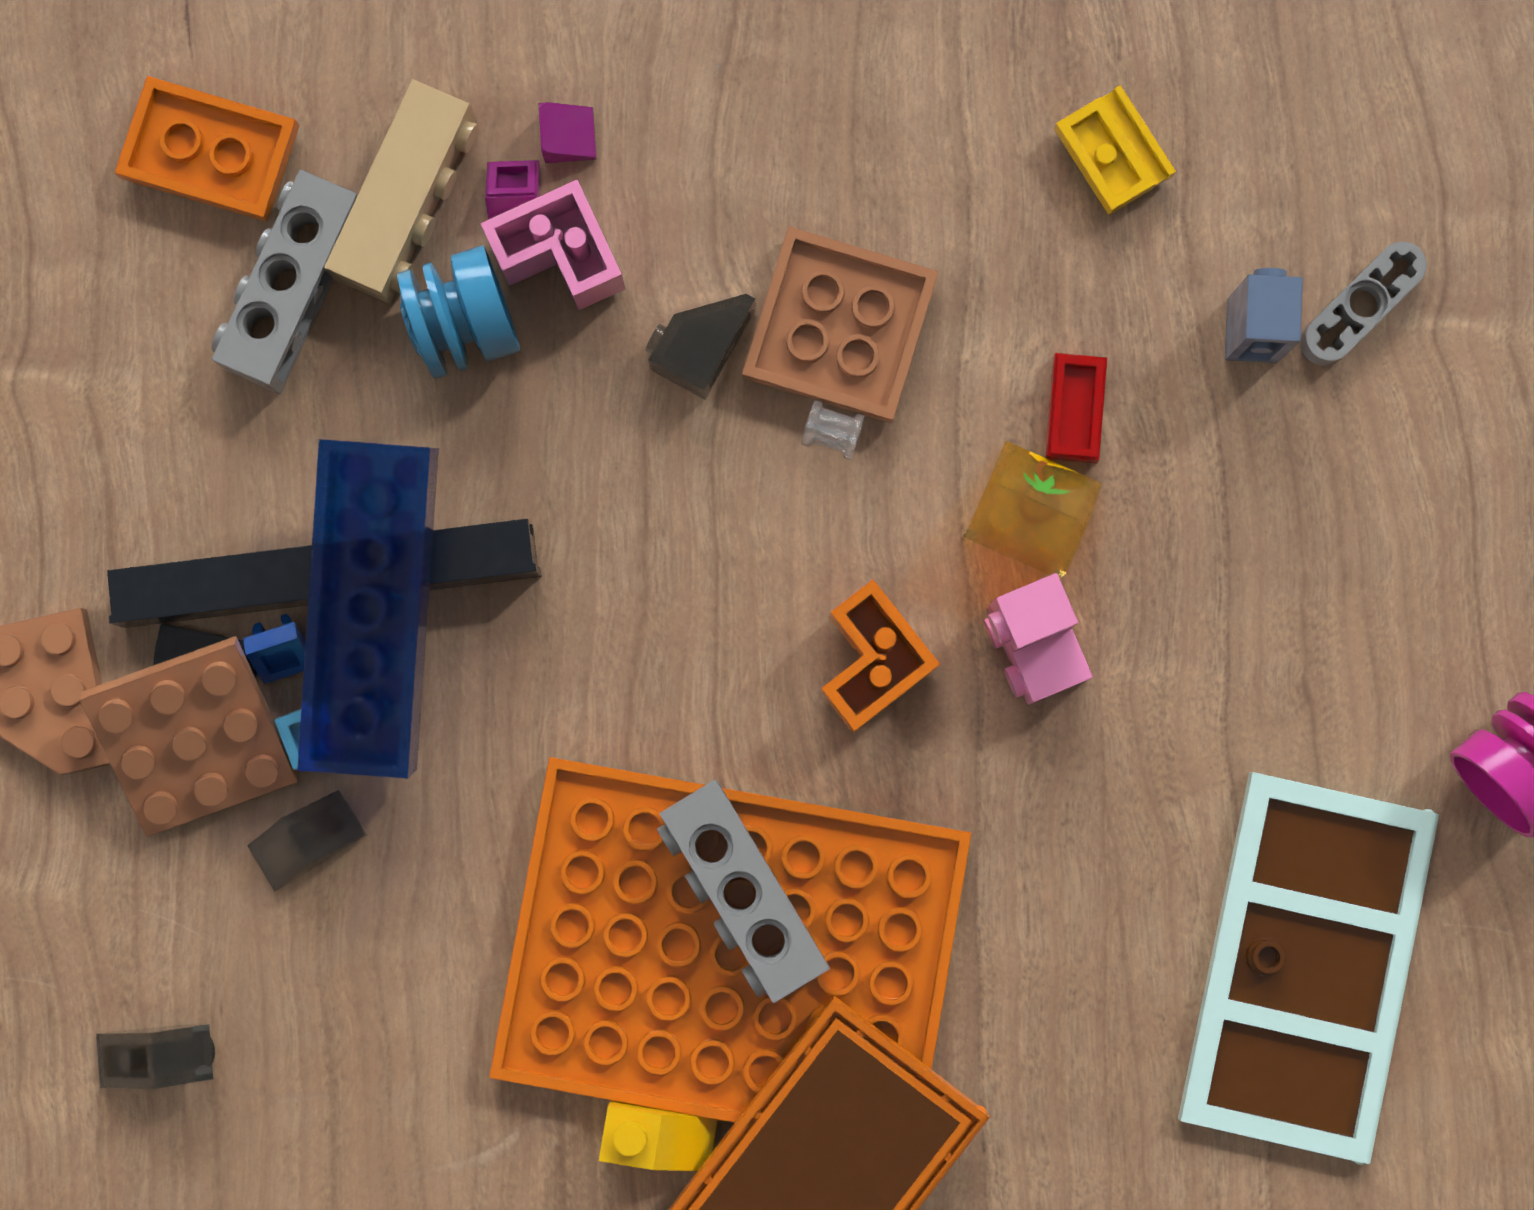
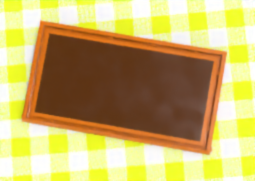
(839, 1128)

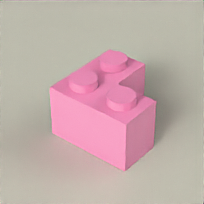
(556, 232)
(1038, 639)

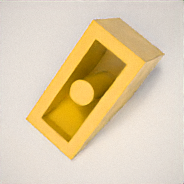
(656, 1138)

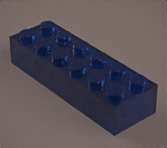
(367, 608)

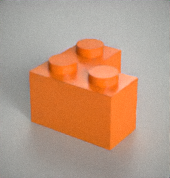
(889, 656)

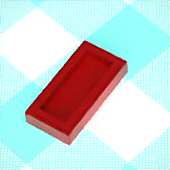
(1076, 408)

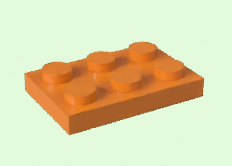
(207, 148)

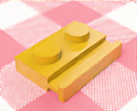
(1114, 150)

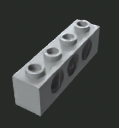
(272, 358)
(771, 974)

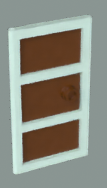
(1309, 968)

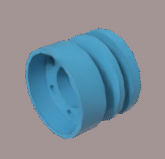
(457, 312)

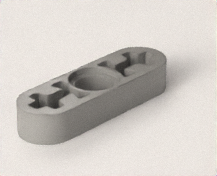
(1378, 268)

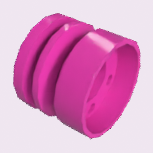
(1502, 767)

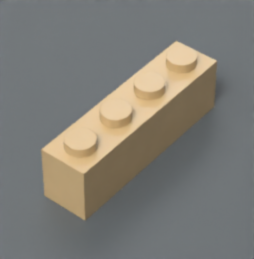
(403, 191)

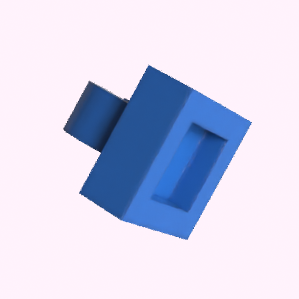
(276, 651)

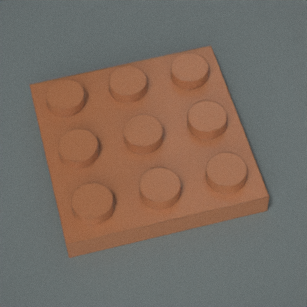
(840, 324)
(189, 736)

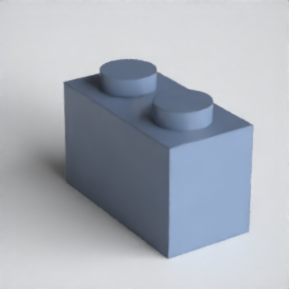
(1264, 317)

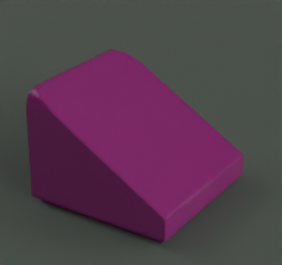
(566, 132)
(511, 185)

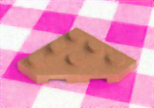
(41, 681)

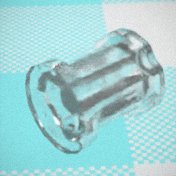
(833, 430)

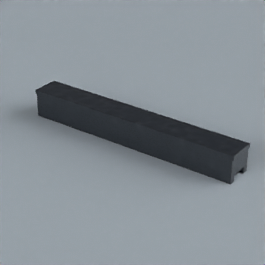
(282, 576)

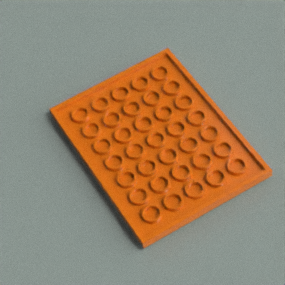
(638, 998)

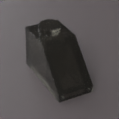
(699, 343)
(155, 1056)

